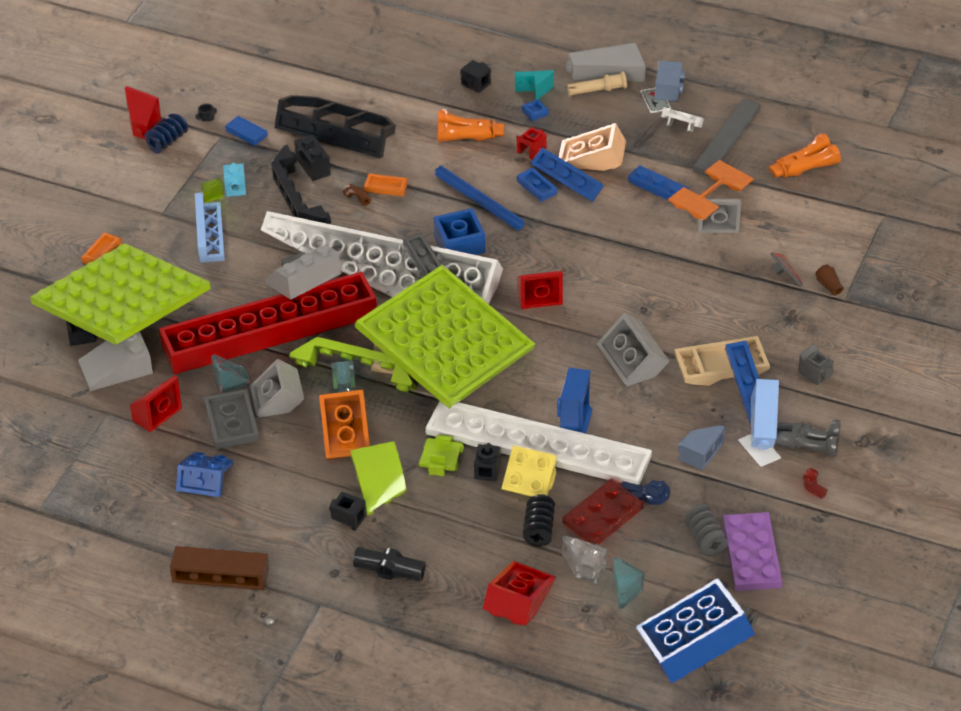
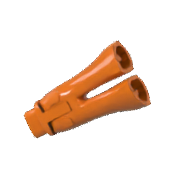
(456, 128)
(815, 155)

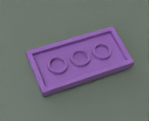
(752, 551)

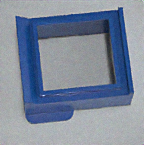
(574, 403)

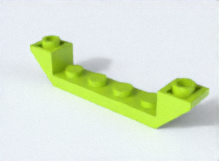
(308, 354)

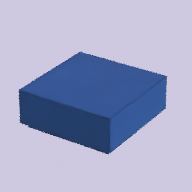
(535, 110)

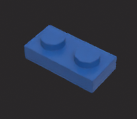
(536, 184)

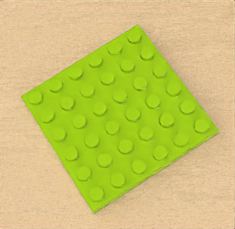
(120, 293)
(445, 336)

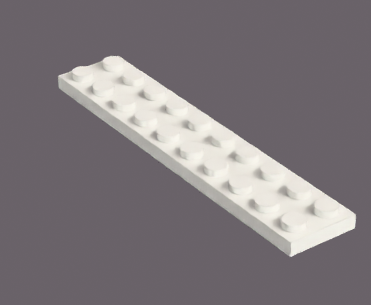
(574, 449)

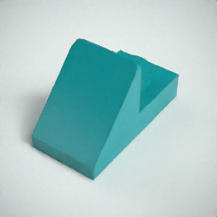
(536, 81)

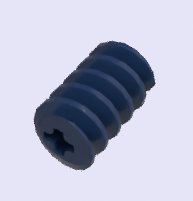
(166, 132)

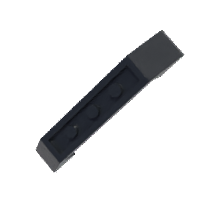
(283, 165)

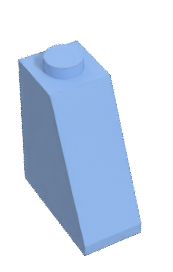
(764, 413)

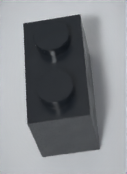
(312, 157)

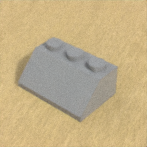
(305, 272)
(632, 351)

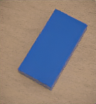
(246, 130)

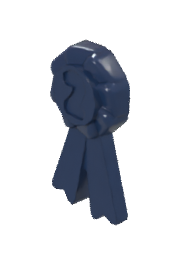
(653, 493)

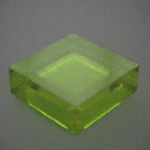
(212, 190)

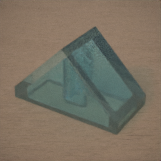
(229, 374)
(627, 581)

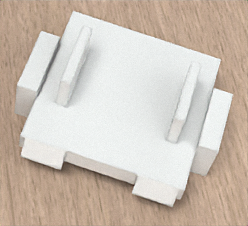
(673, 114)

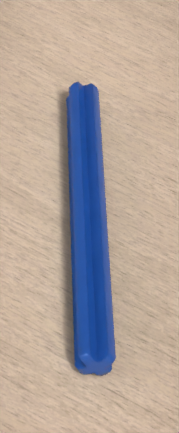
(479, 197)

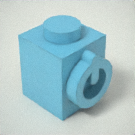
(235, 176)

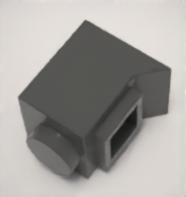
(815, 365)

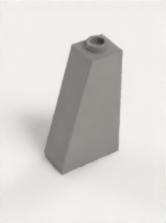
(608, 60)

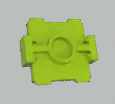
(441, 455)

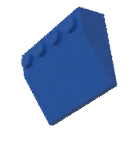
(695, 630)

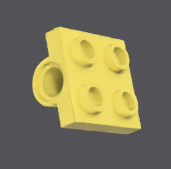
(529, 472)

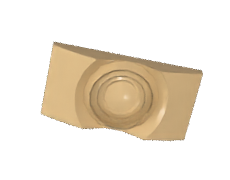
(709, 362)

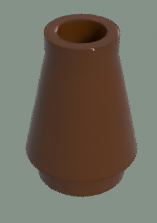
(828, 278)

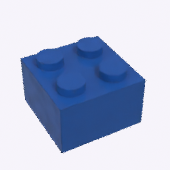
(460, 232)

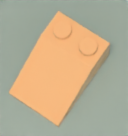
(595, 150)

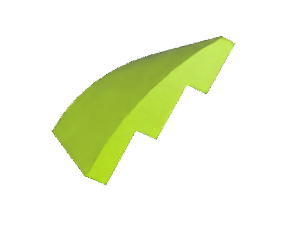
(378, 474)

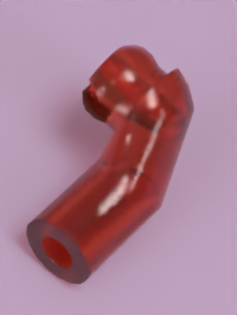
(811, 484)

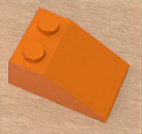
(344, 423)

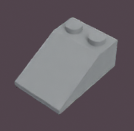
(116, 363)

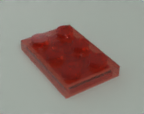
(603, 512)

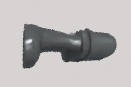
(801, 435)

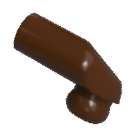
(358, 192)

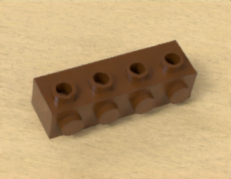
(219, 567)

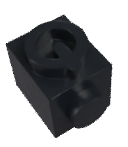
(475, 76)
(487, 462)

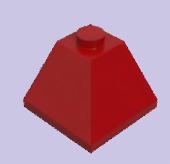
(142, 111)
(540, 289)
(157, 405)

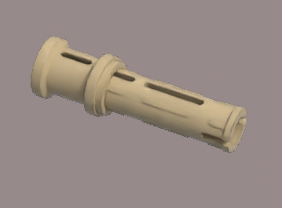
(607, 83)

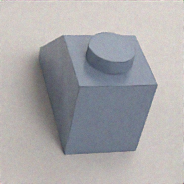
(701, 446)

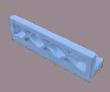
(204, 244)

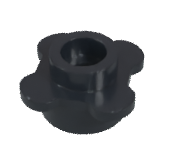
(206, 112)

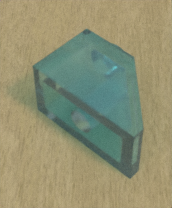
(343, 375)

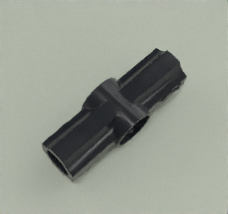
(389, 564)

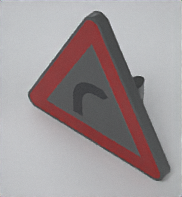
(784, 265)

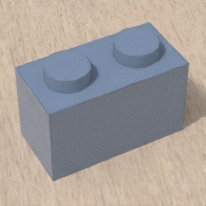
(669, 81)

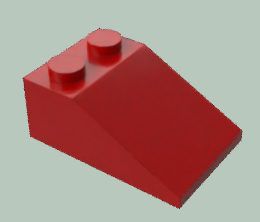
(517, 593)

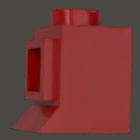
(534, 139)

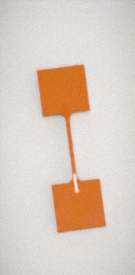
(698, 204)

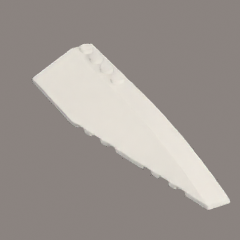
(381, 257)

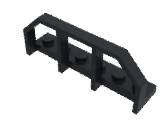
(331, 132)

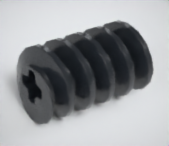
(539, 520)

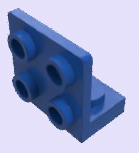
(202, 474)

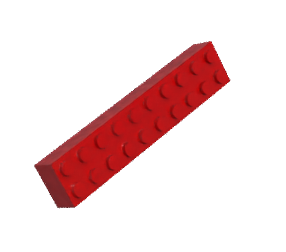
(266, 323)

